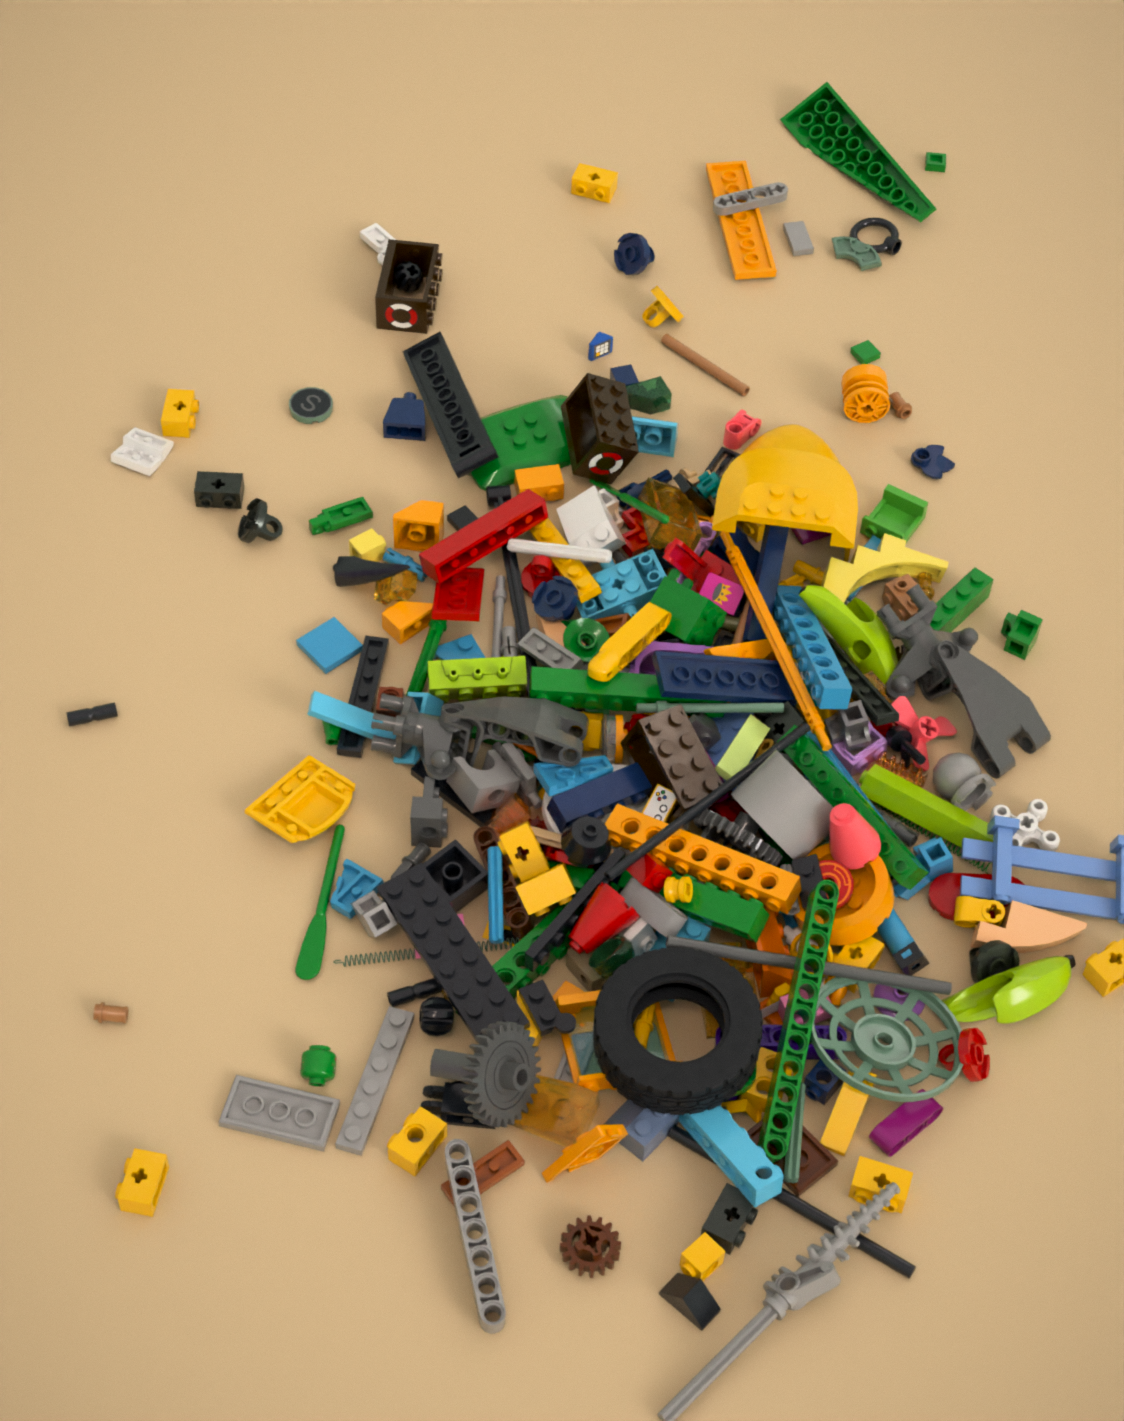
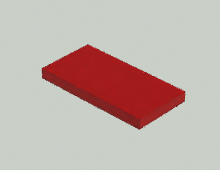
(459, 596)

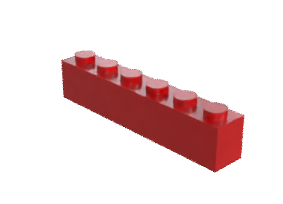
(483, 536)

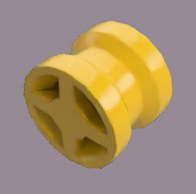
(678, 889)

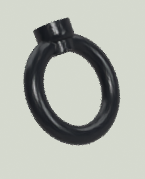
(890, 244)

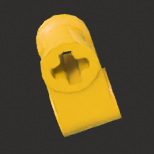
(971, 911)

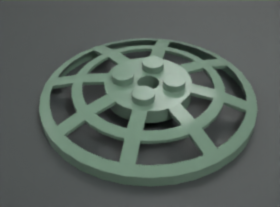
(891, 1031)

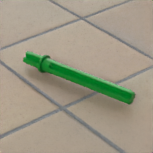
(427, 654)

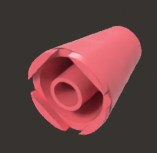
(852, 837)

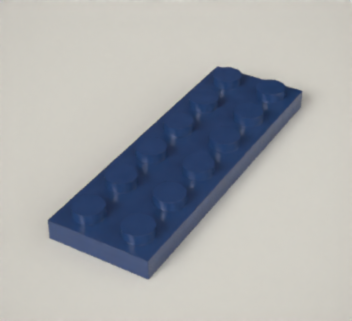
(721, 678)

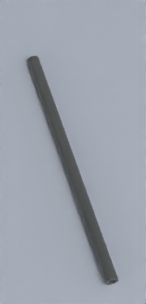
(830, 968)

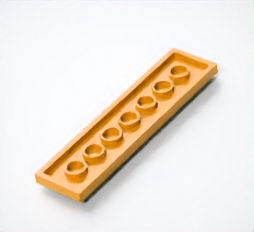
(744, 230)

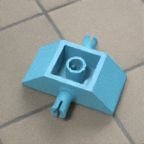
(624, 586)

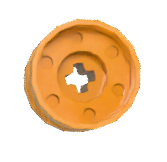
(865, 393)

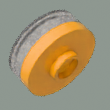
(611, 737)

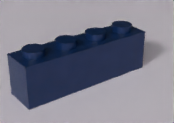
(600, 796)

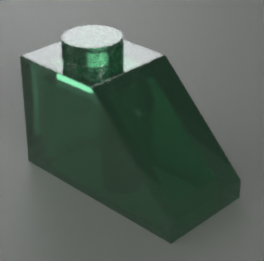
(649, 396)

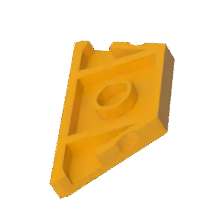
(588, 1148)

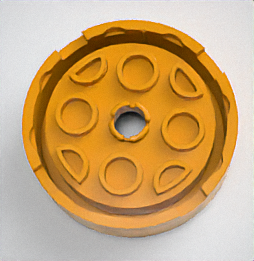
(868, 907)

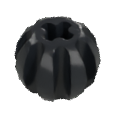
(408, 276)
(436, 1016)

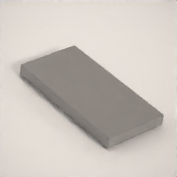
(279, 1113)

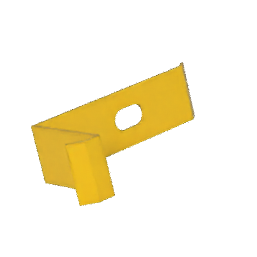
(743, 1106)

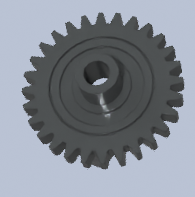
(739, 834)
(498, 1073)

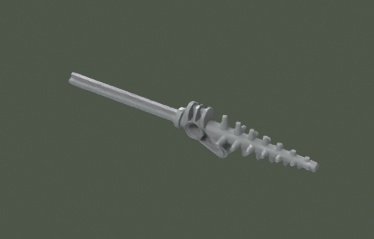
(788, 1292)

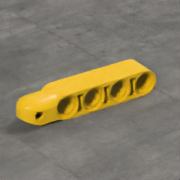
(628, 642)

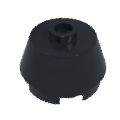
(586, 842)

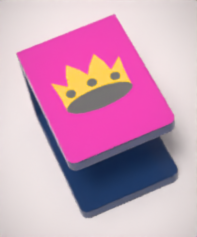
(724, 593)

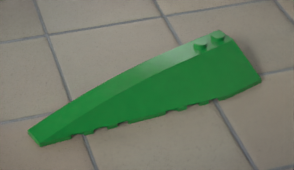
(841, 139)

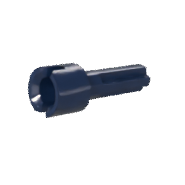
(635, 489)

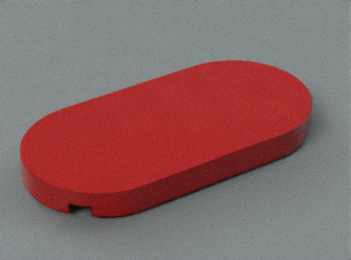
(946, 889)

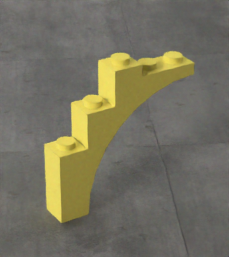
(868, 565)

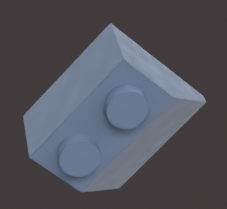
(644, 1128)

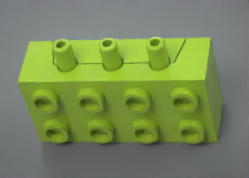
(477, 678)

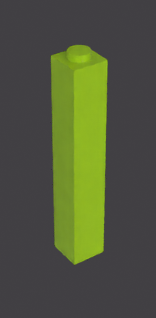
(922, 807)

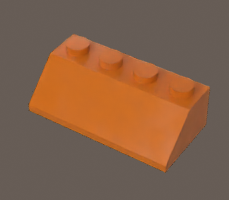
(770, 940)

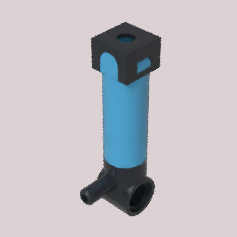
(901, 943)

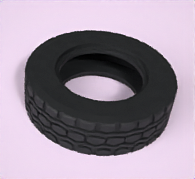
(667, 1084)

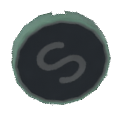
(311, 405)

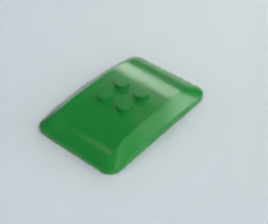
(524, 438)

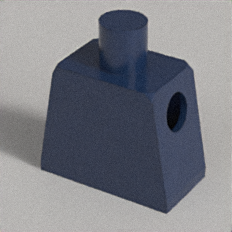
(405, 419)

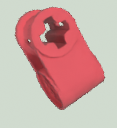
(740, 429)

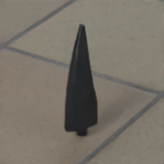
(357, 571)

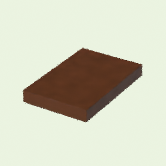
(814, 1159)

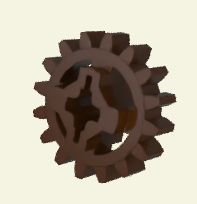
(583, 1255)

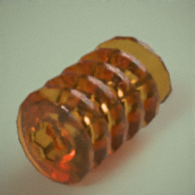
(899, 769)

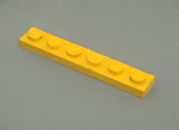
(569, 568)

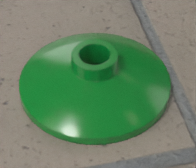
(585, 630)

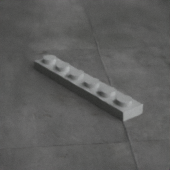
(375, 1081)

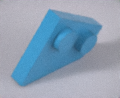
(459, 649)

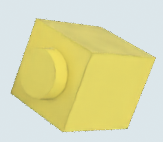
(368, 546)

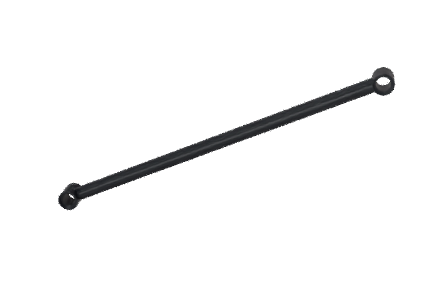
(495, 497)

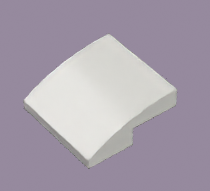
(142, 451)

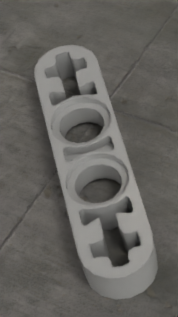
(728, 204)

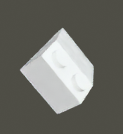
(590, 523)

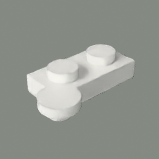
(377, 239)

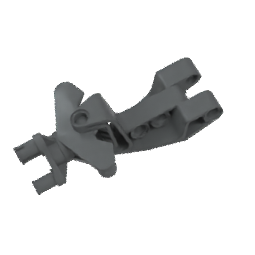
(944, 665)
(523, 722)

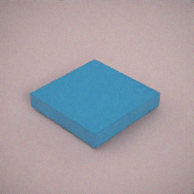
(329, 645)

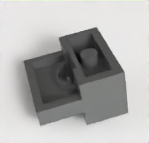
(428, 816)

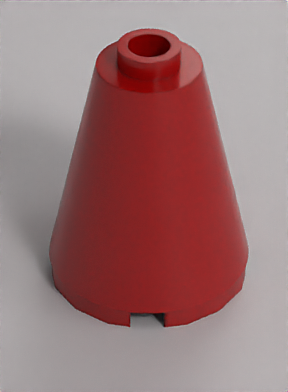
(601, 920)

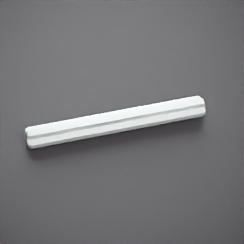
(559, 550)

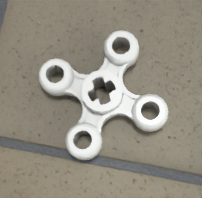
(1029, 829)

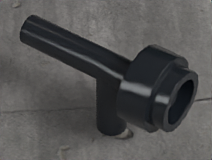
(900, 740)

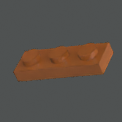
(491, 1168)

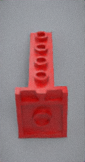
(697, 568)

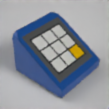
(600, 346)

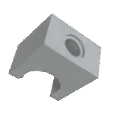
(484, 787)

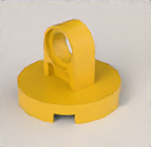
(662, 307)

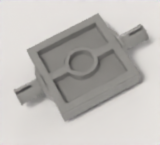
(516, 761)

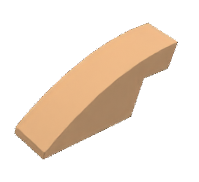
(1028, 929)

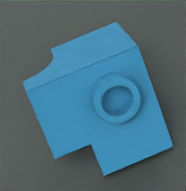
(934, 857)

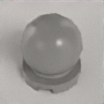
(961, 781)

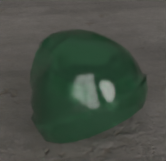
(611, 956)

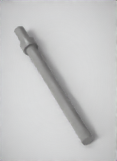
(499, 599)

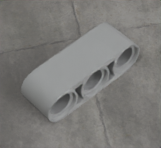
(653, 908)

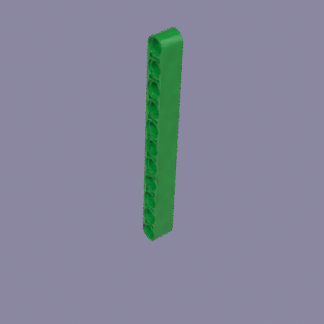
(791, 1029)

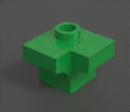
(1020, 633)

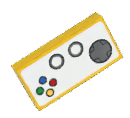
(660, 804)

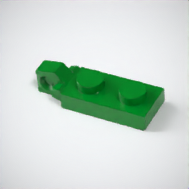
(341, 516)

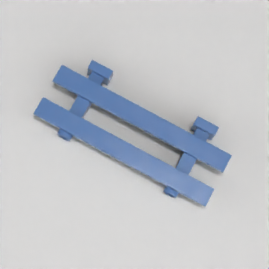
(1005, 855)

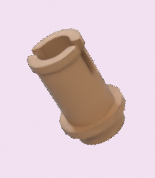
(903, 409)
(110, 1013)

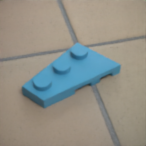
(561, 778)

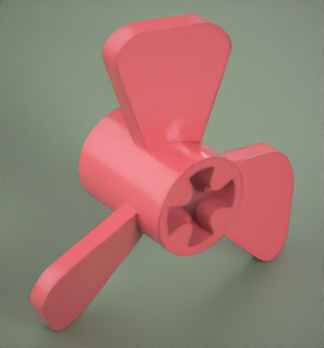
(921, 729)

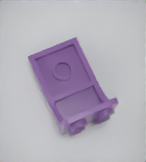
(644, 664)

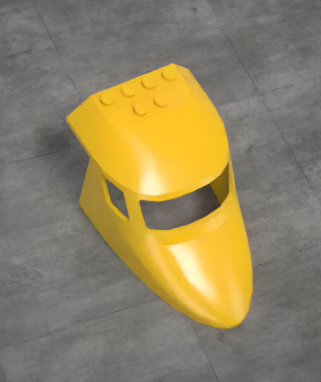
(789, 482)

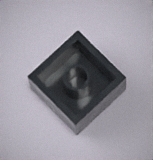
(457, 875)

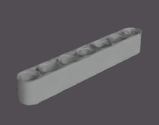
(474, 1247)

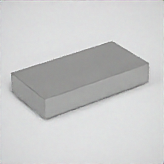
(798, 238)

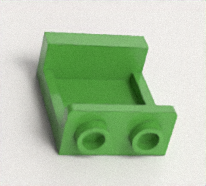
(895, 515)

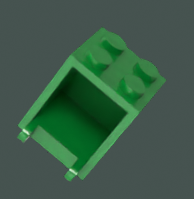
(693, 615)

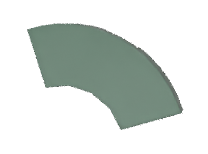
(857, 251)

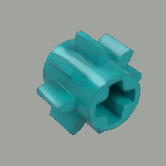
(709, 484)

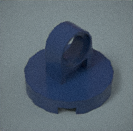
(633, 254)
(555, 599)

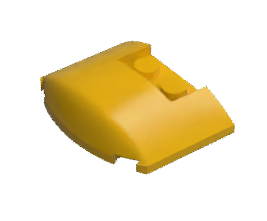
(303, 801)

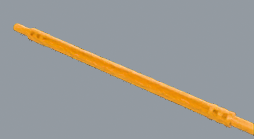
(776, 641)

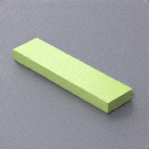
(742, 747)

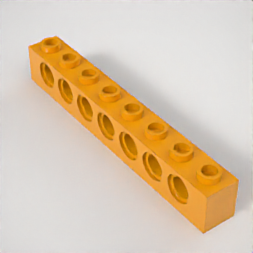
(716, 856)

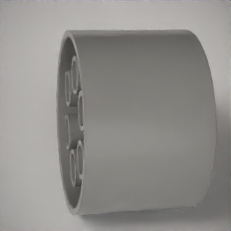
(785, 806)

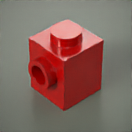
(650, 872)

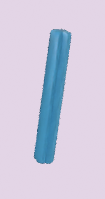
(495, 895)

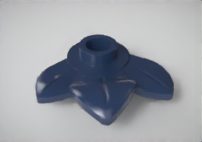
(932, 461)

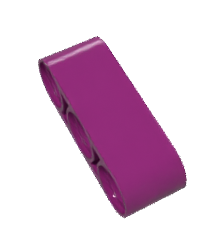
(905, 1124)

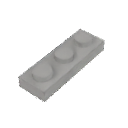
(548, 651)

